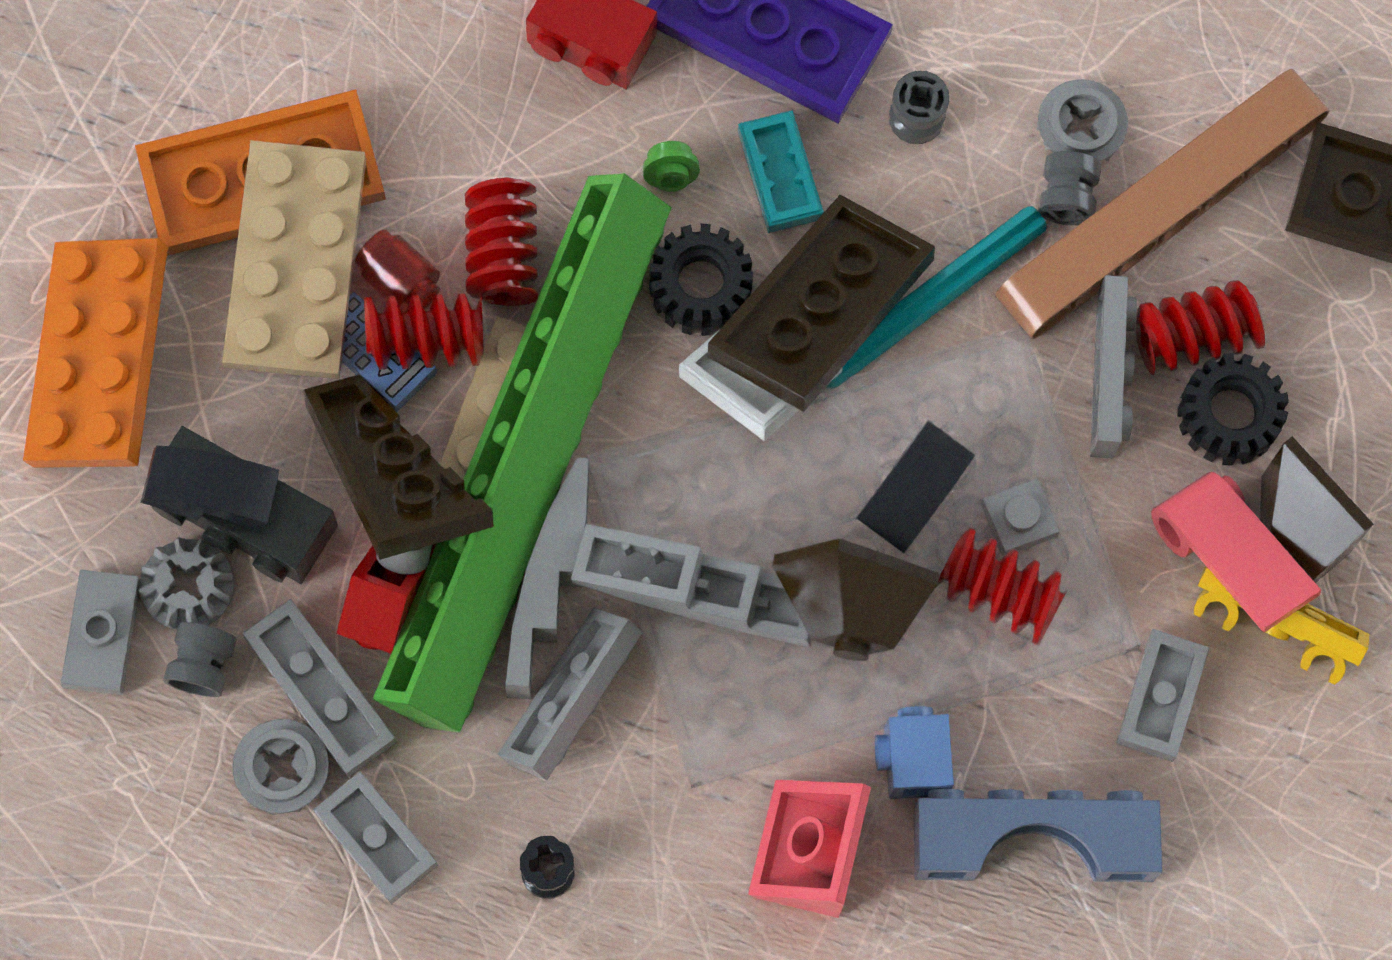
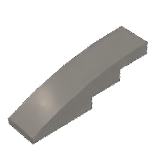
(547, 570)
(687, 583)

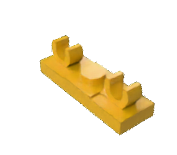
(1325, 632)

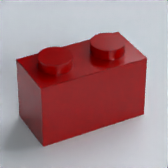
(596, 35)

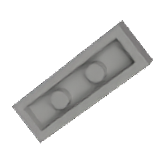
(1112, 367)
(319, 688)
(570, 693)

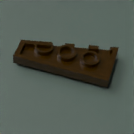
(389, 473)

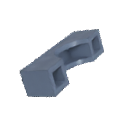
(1112, 836)

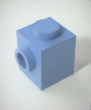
(915, 753)

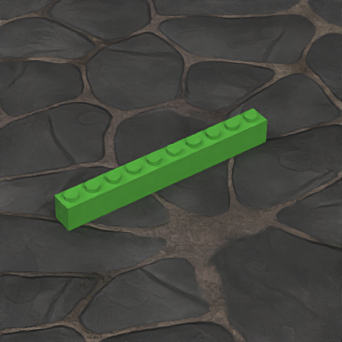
(525, 452)

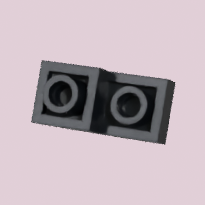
(210, 483)
(916, 486)

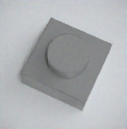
(1020, 517)

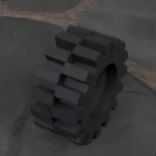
(695, 247)
(1240, 377)

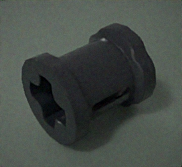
(535, 881)

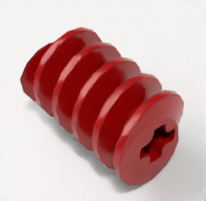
(496, 241)
(1198, 323)
(424, 331)
(1002, 585)

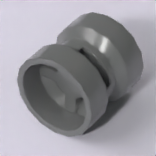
(918, 119)
(1069, 187)
(200, 659)

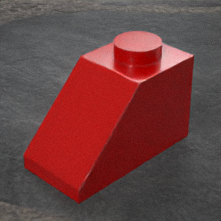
(377, 603)

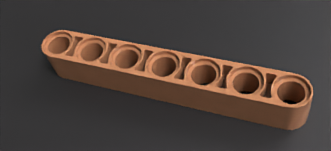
(1162, 203)

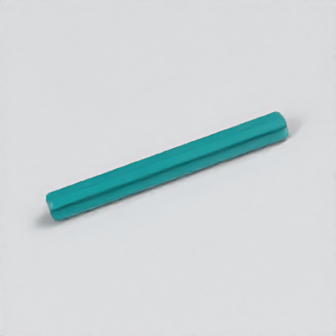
(947, 286)

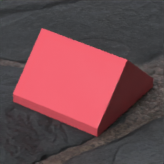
(809, 844)

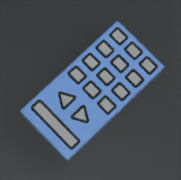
(392, 384)

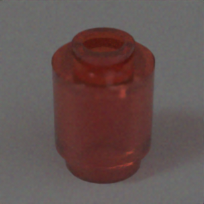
(397, 269)

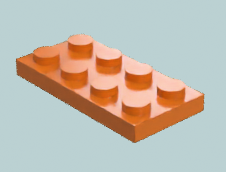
(200, 175)
(96, 353)

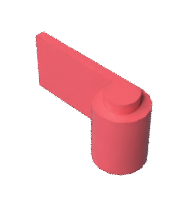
(1235, 547)

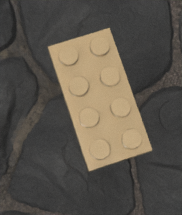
(294, 260)

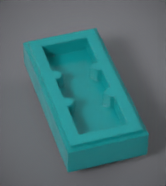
(780, 171)

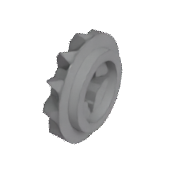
(1084, 99)
(214, 583)
(279, 739)

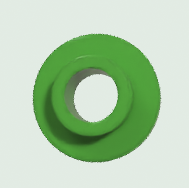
(670, 166)

